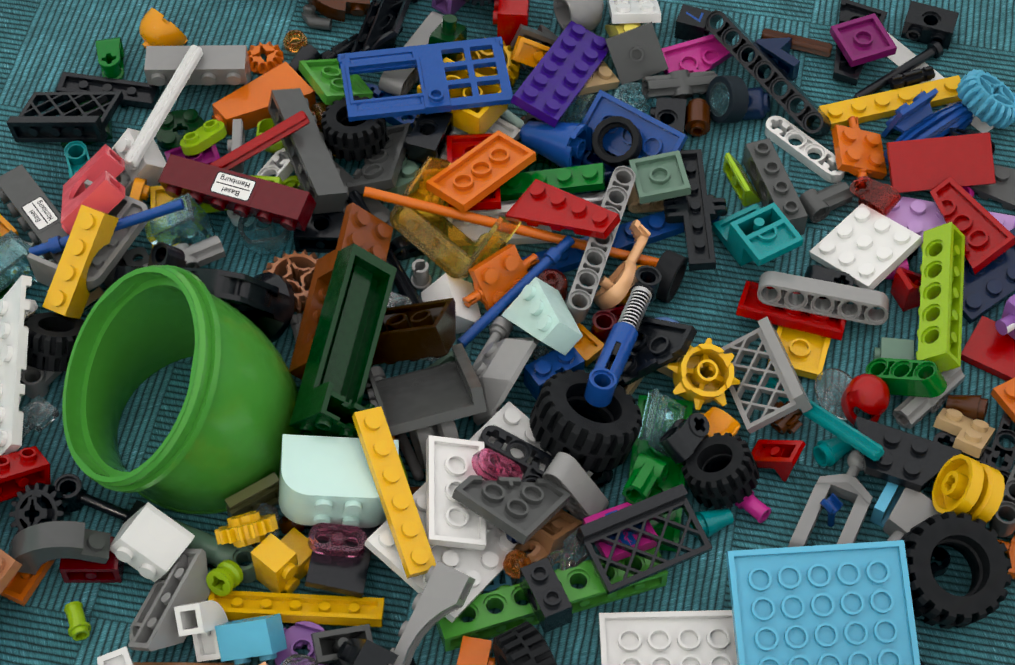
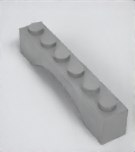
(443, 594)

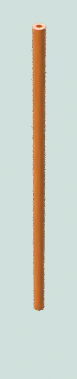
(490, 221)

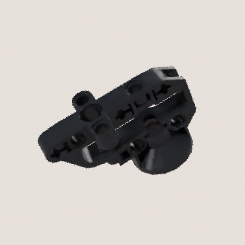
(262, 299)

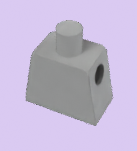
(908, 512)

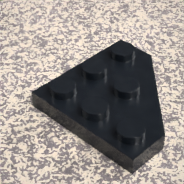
(656, 346)

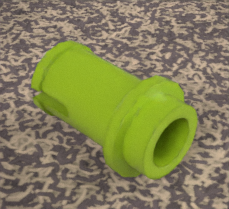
(78, 626)

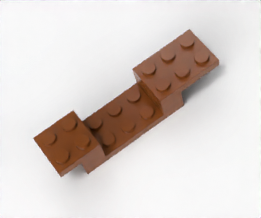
(357, 228)

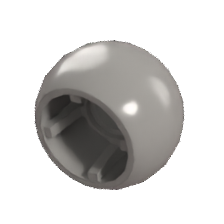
(583, 12)

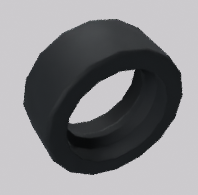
(608, 124)
(672, 268)

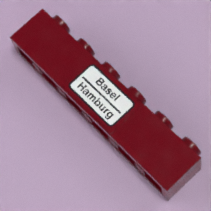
(238, 193)

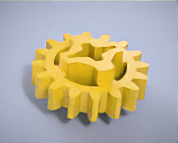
(246, 529)

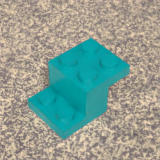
(757, 234)

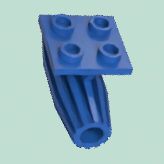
(919, 121)

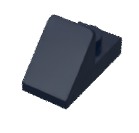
(779, 51)

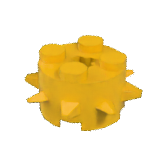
(715, 366)

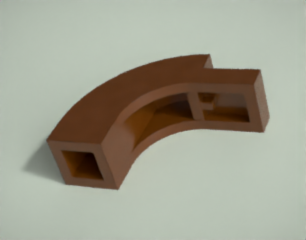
(337, 8)

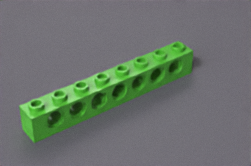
(489, 625)

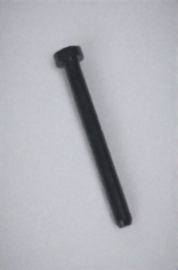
(933, 50)

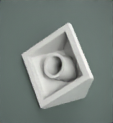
(455, 288)

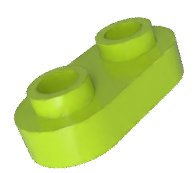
(203, 137)

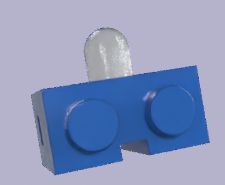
(548, 364)

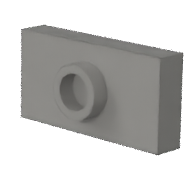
(237, 140)

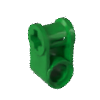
(111, 57)

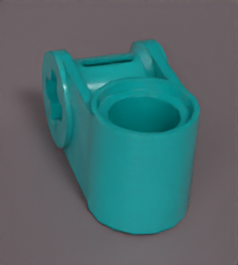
(76, 156)

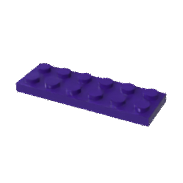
(561, 74)

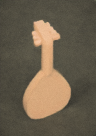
(620, 281)

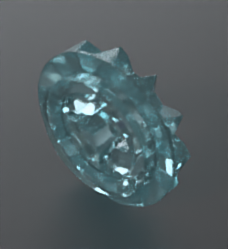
(633, 90)

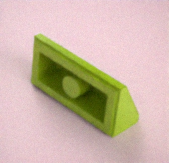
(740, 181)

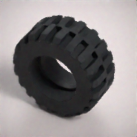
(592, 435)
(983, 556)

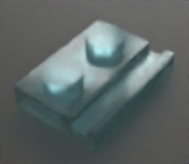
(658, 418)

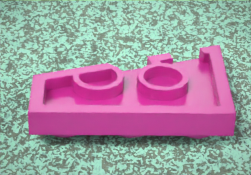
(695, 55)

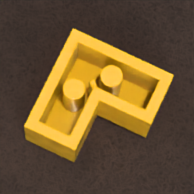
(282, 562)

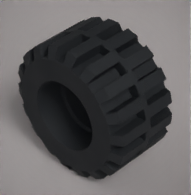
(352, 139)
(51, 340)
(721, 471)
(522, 647)

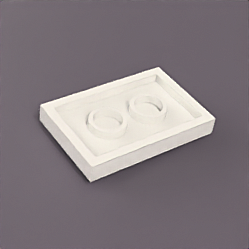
(634, 11)

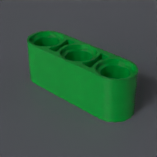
(909, 377)

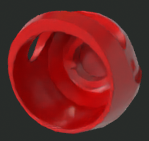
(867, 393)

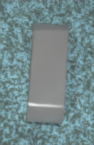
(585, 495)

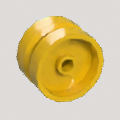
(968, 488)

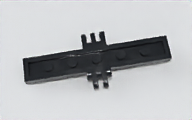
(696, 213)

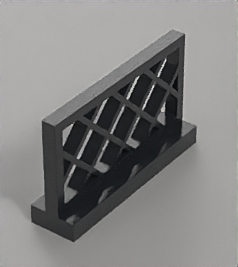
(66, 126)
(627, 520)

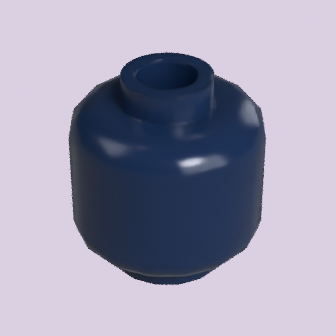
(758, 104)

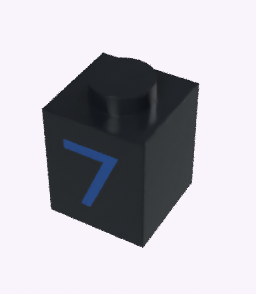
(691, 23)

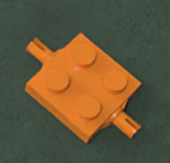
(858, 150)
(497, 275)

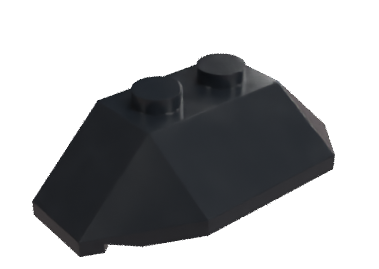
(381, 25)

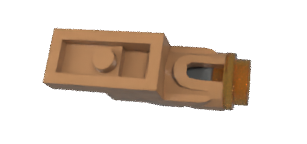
(544, 542)

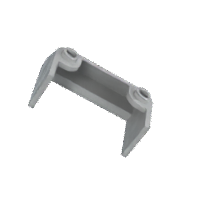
(107, 256)

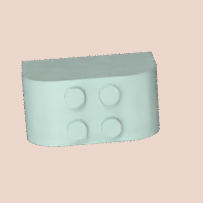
(328, 482)

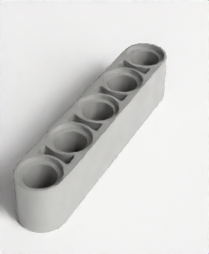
(401, 81)
(834, 306)

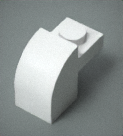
(200, 622)

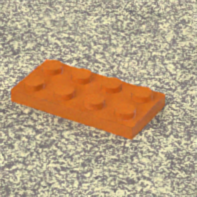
(481, 171)

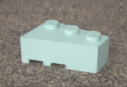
(544, 316)

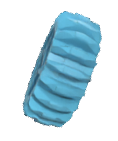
(987, 98)

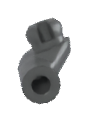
(313, 20)

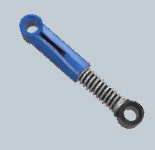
(622, 338)

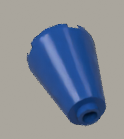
(561, 145)

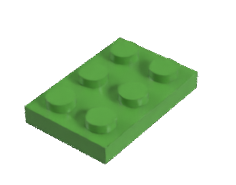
(327, 80)

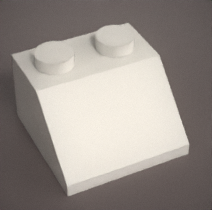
(150, 542)

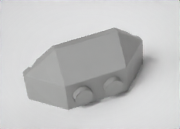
(500, 370)
(183, 584)

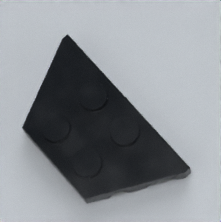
(907, 457)

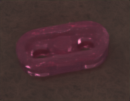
(492, 464)
(337, 539)

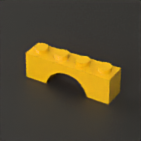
(68, 288)

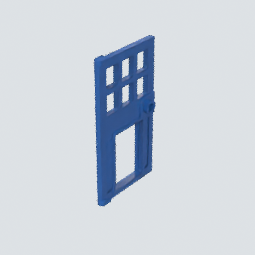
(432, 78)

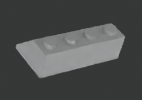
(216, 67)

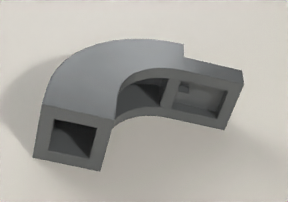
(56, 541)

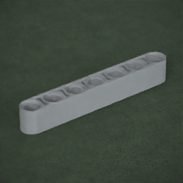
(588, 274)

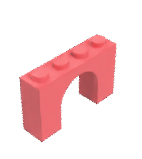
(101, 195)

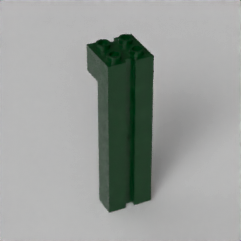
(344, 345)

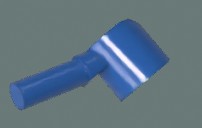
(832, 506)

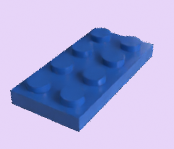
(655, 135)

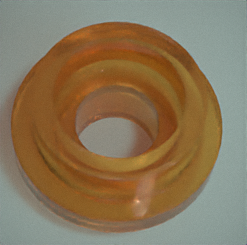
(294, 40)

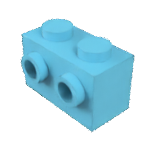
(251, 638)

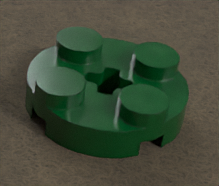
(177, 120)

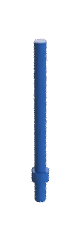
(57, 243)
(551, 257)

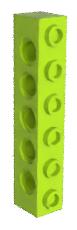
(941, 297)

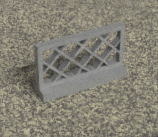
(783, 371)

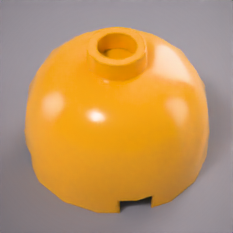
(160, 32)

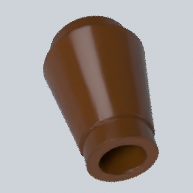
(969, 405)

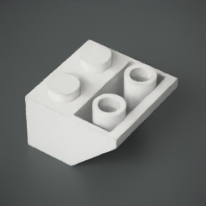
(149, 166)

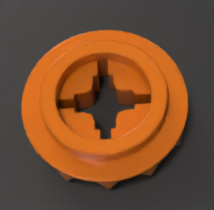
(273, 53)

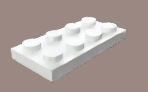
(447, 519)

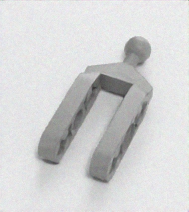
(843, 486)

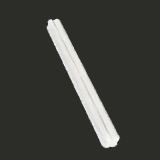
(163, 106)

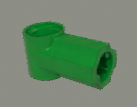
(645, 475)

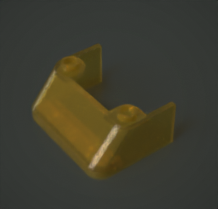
(438, 236)

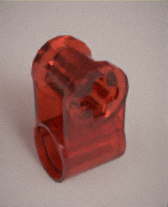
(875, 194)

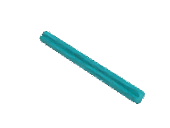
(837, 427)

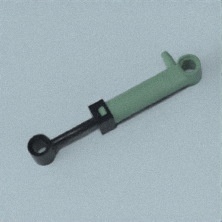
(202, 540)

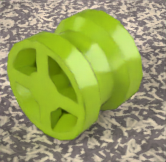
(224, 577)

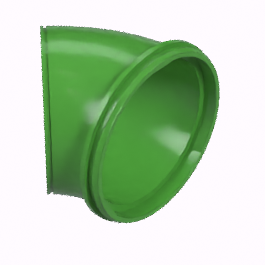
(234, 401)

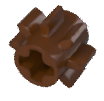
(787, 423)

